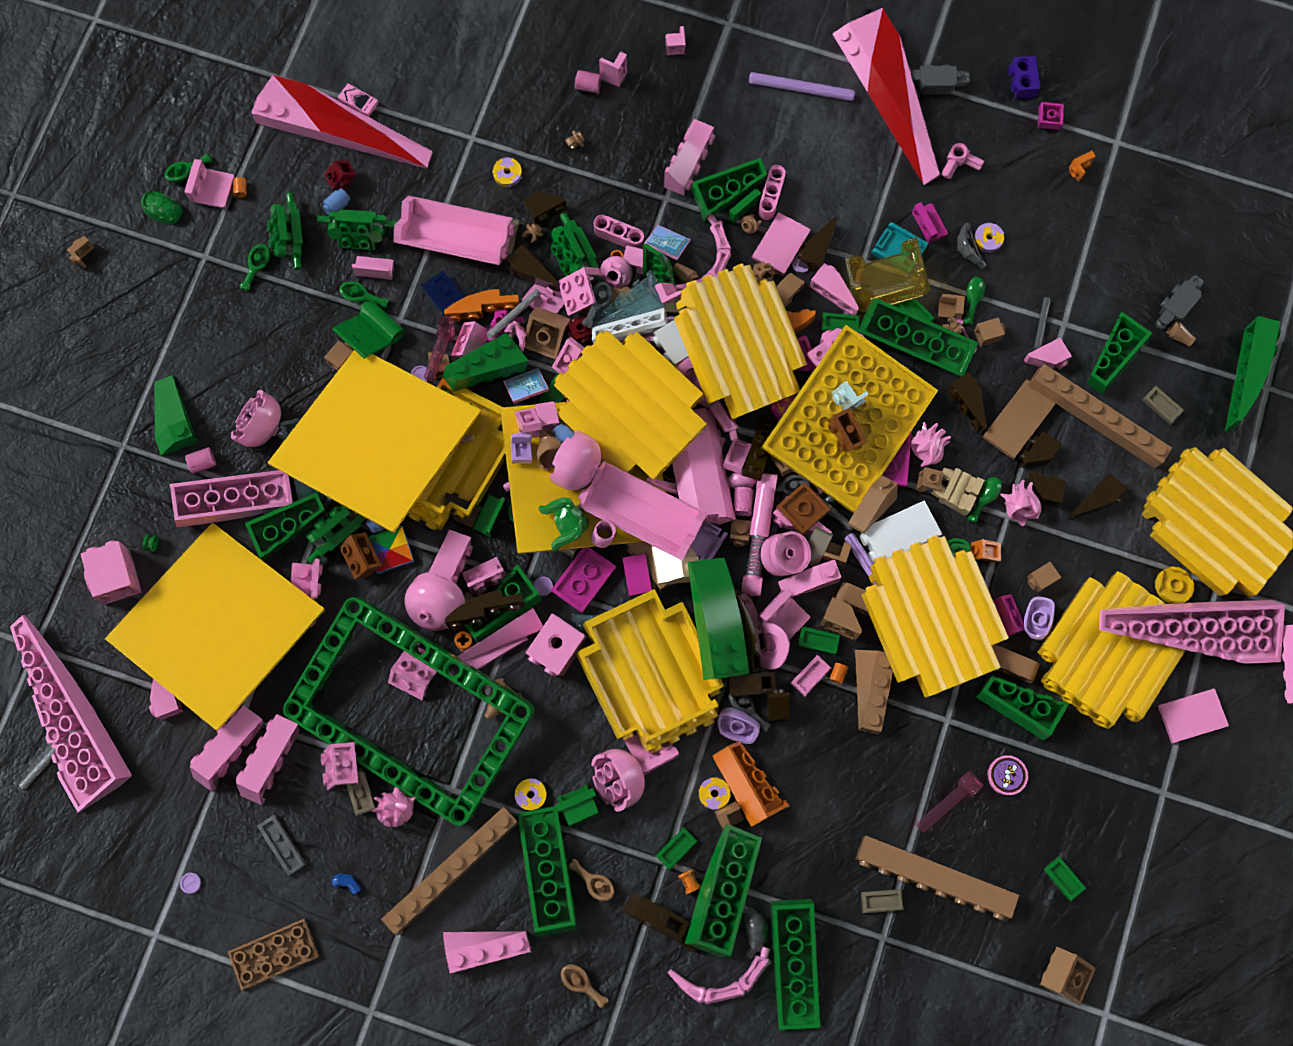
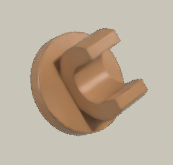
(575, 140)
(749, 224)
(535, 230)
(954, 325)

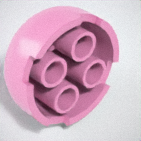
(262, 425)
(576, 462)
(432, 600)
(628, 777)

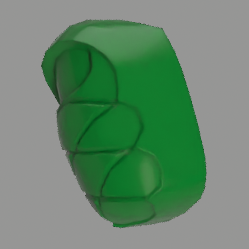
(161, 207)

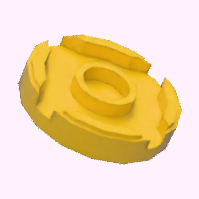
(1174, 585)

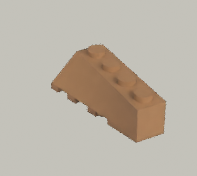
(873, 688)

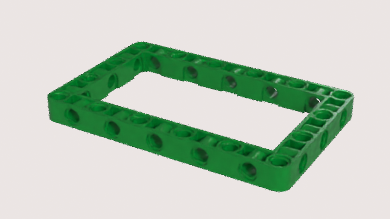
(440, 661)

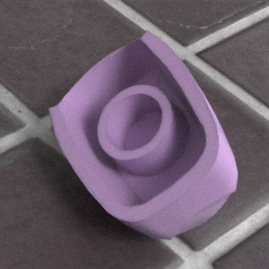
(1039, 618)
(738, 725)

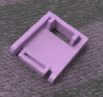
(707, 541)

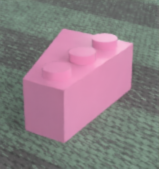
(452, 556)

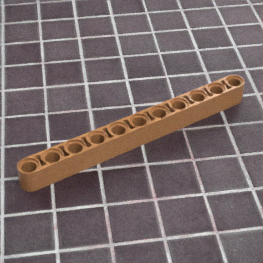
(1009, 661)

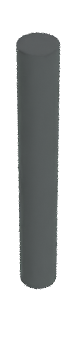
(1042, 323)

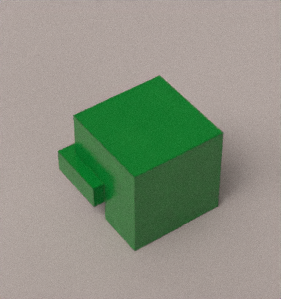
(578, 805)

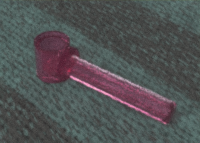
(445, 332)
(967, 785)

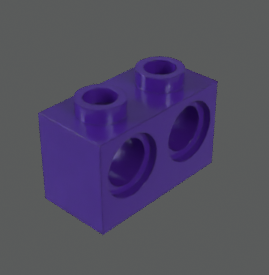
(1028, 77)

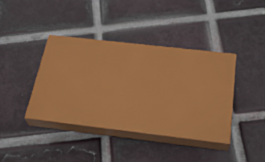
(1018, 420)
(273, 954)

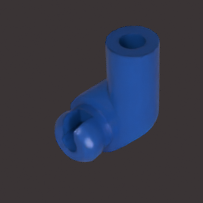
(346, 880)

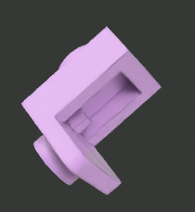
(521, 448)

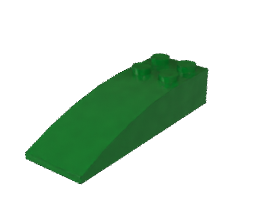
(917, 337)
(1253, 367)
(717, 620)
(547, 872)
(724, 892)
(795, 964)

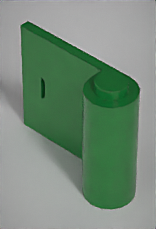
(369, 330)

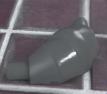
(968, 247)
(756, 930)

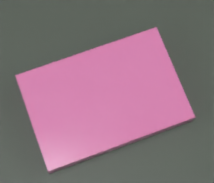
(781, 243)
(1193, 715)

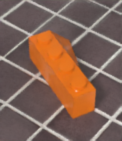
(748, 784)

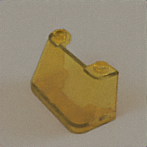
(890, 278)

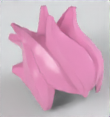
(929, 445)
(1022, 503)
(394, 808)

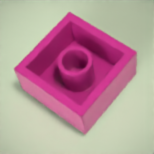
(1050, 115)

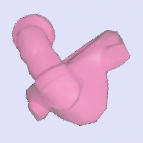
(517, 330)

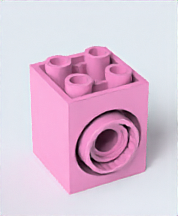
(110, 572)
(543, 648)

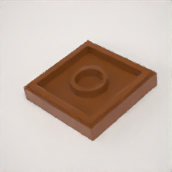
(803, 508)

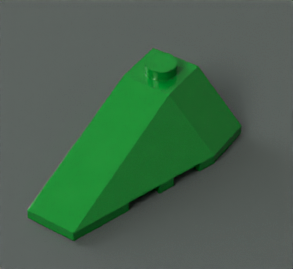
(658, 263)
(172, 422)

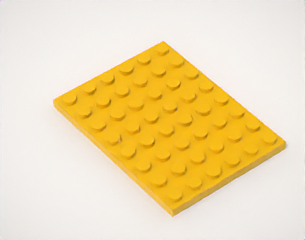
(886, 418)

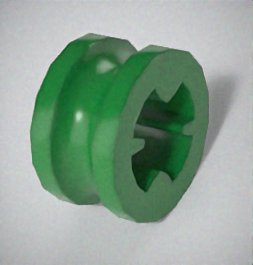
(150, 543)

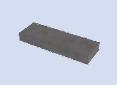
(281, 845)

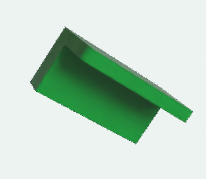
(490, 515)

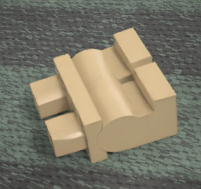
(959, 491)

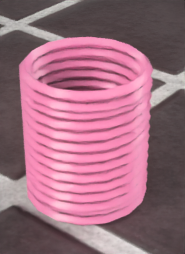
(587, 81)
(200, 460)
(743, 501)
(603, 525)

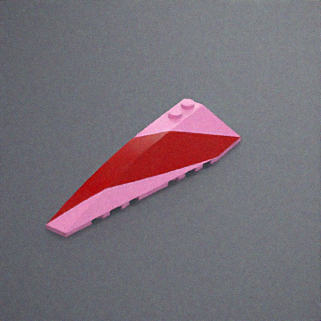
(883, 69)
(313, 114)

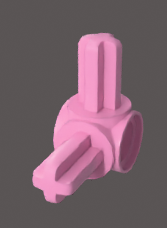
(954, 161)

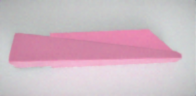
(502, 640)

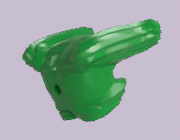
(568, 519)

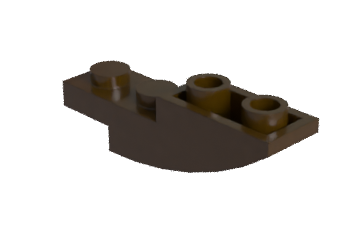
(757, 456)
(475, 610)
(753, 632)
(658, 919)

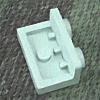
(847, 398)

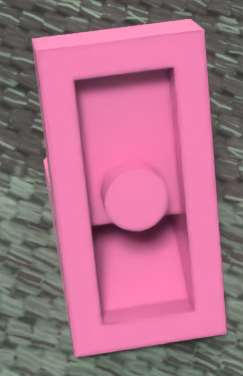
(569, 352)
(528, 422)

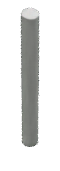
(515, 312)
(40, 767)

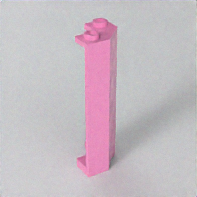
(454, 230)
(701, 476)
(642, 510)

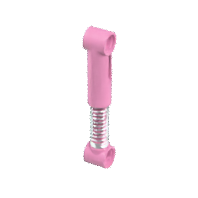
(759, 532)

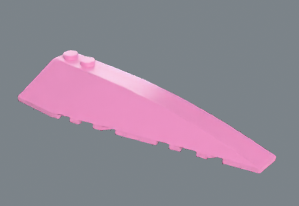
(1221, 629)
(87, 758)

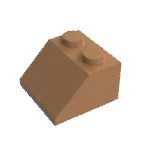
(546, 332)
(841, 619)
(1068, 975)

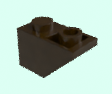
(543, 205)
(1041, 452)
(1047, 489)
(467, 522)
(752, 684)
(778, 706)

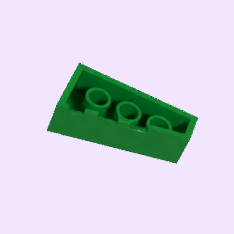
(726, 187)
(1119, 351)
(487, 362)
(284, 524)
(513, 584)
(1023, 706)

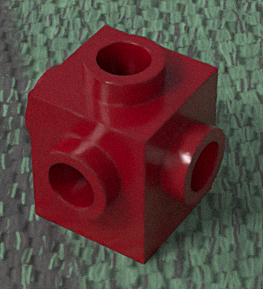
(340, 174)
(579, 332)

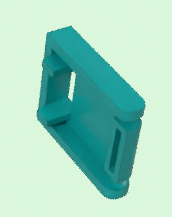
(890, 241)

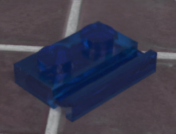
(441, 291)

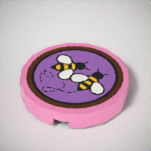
(1007, 775)

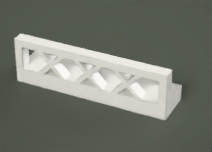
(641, 323)

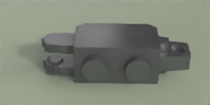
(939, 79)
(1180, 303)

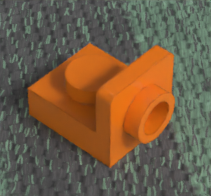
(1080, 164)
(986, 550)

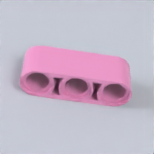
(771, 200)
(613, 226)

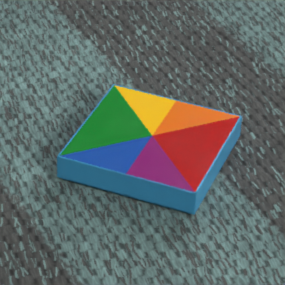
(391, 549)

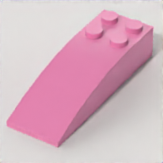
(229, 497)

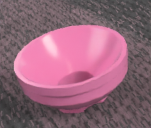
(620, 266)

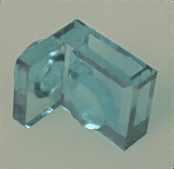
(578, 620)

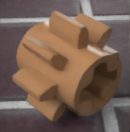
(763, 271)

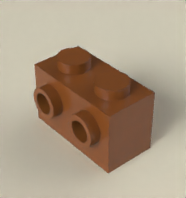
(846, 430)
(360, 555)

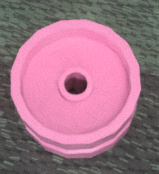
(785, 553)

